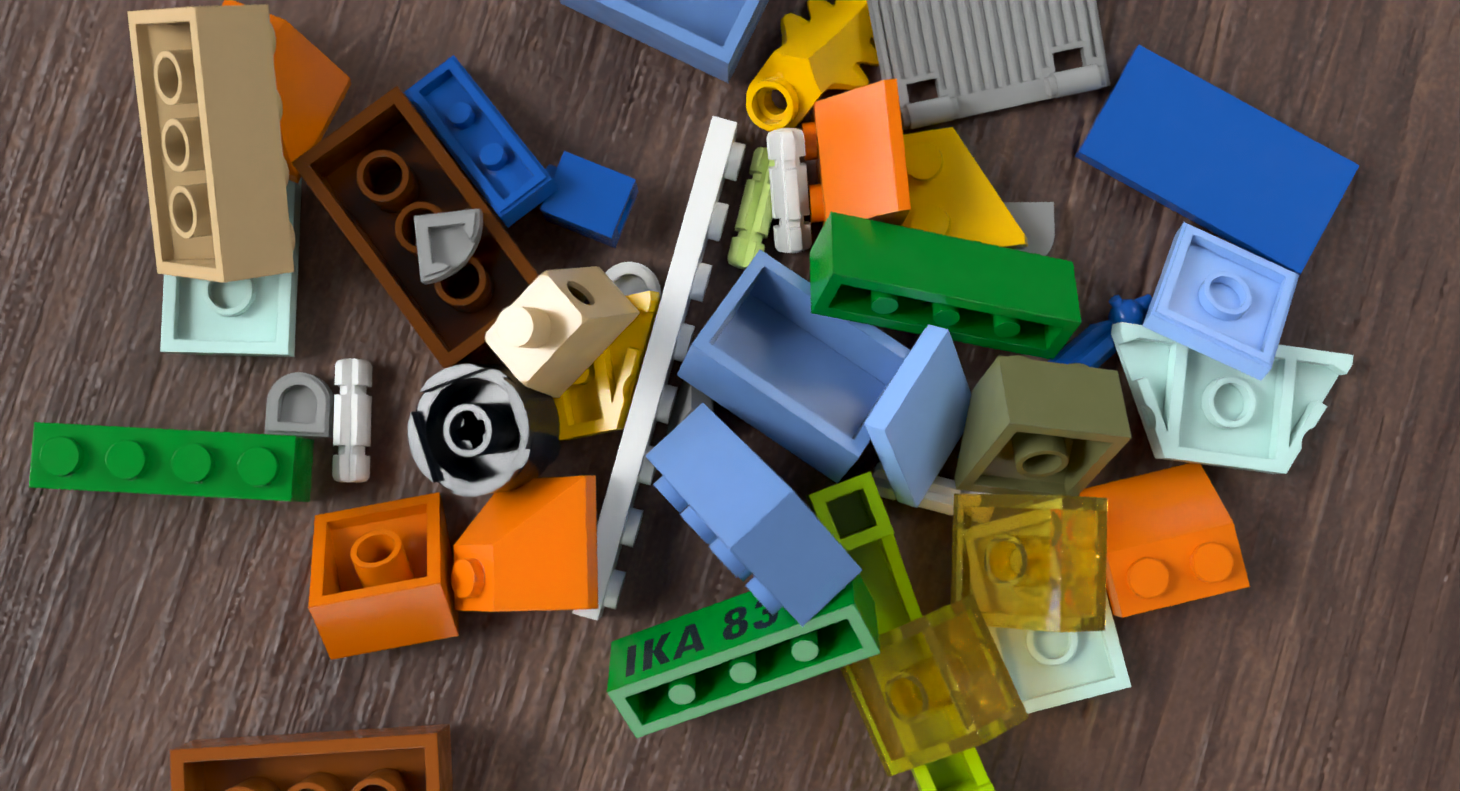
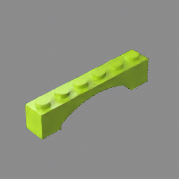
(862, 527)

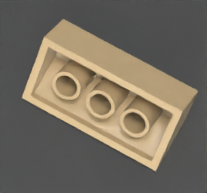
(212, 141)

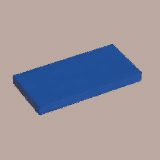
(1217, 160)

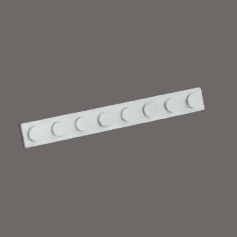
(668, 342)

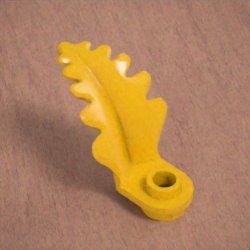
(812, 60)

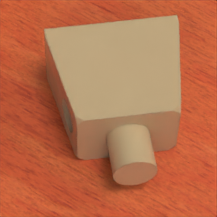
(552, 334)

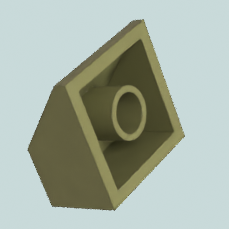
(1040, 428)

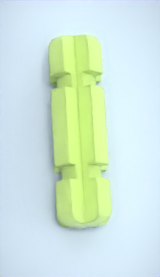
(754, 212)

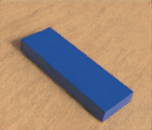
(481, 141)

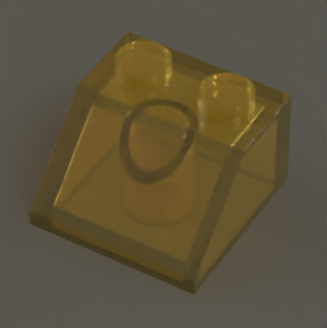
(1032, 560)
(934, 688)

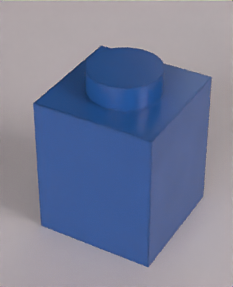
(589, 199)

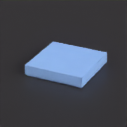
(1222, 301)
(920, 415)

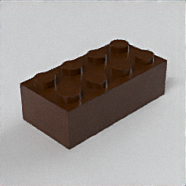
(373, 183)

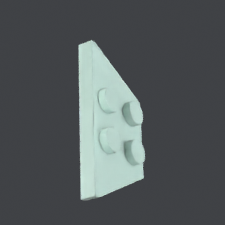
(1218, 414)

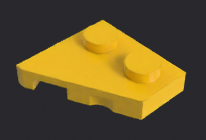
(953, 193)
(604, 392)

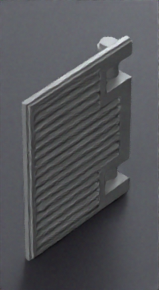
(985, 53)

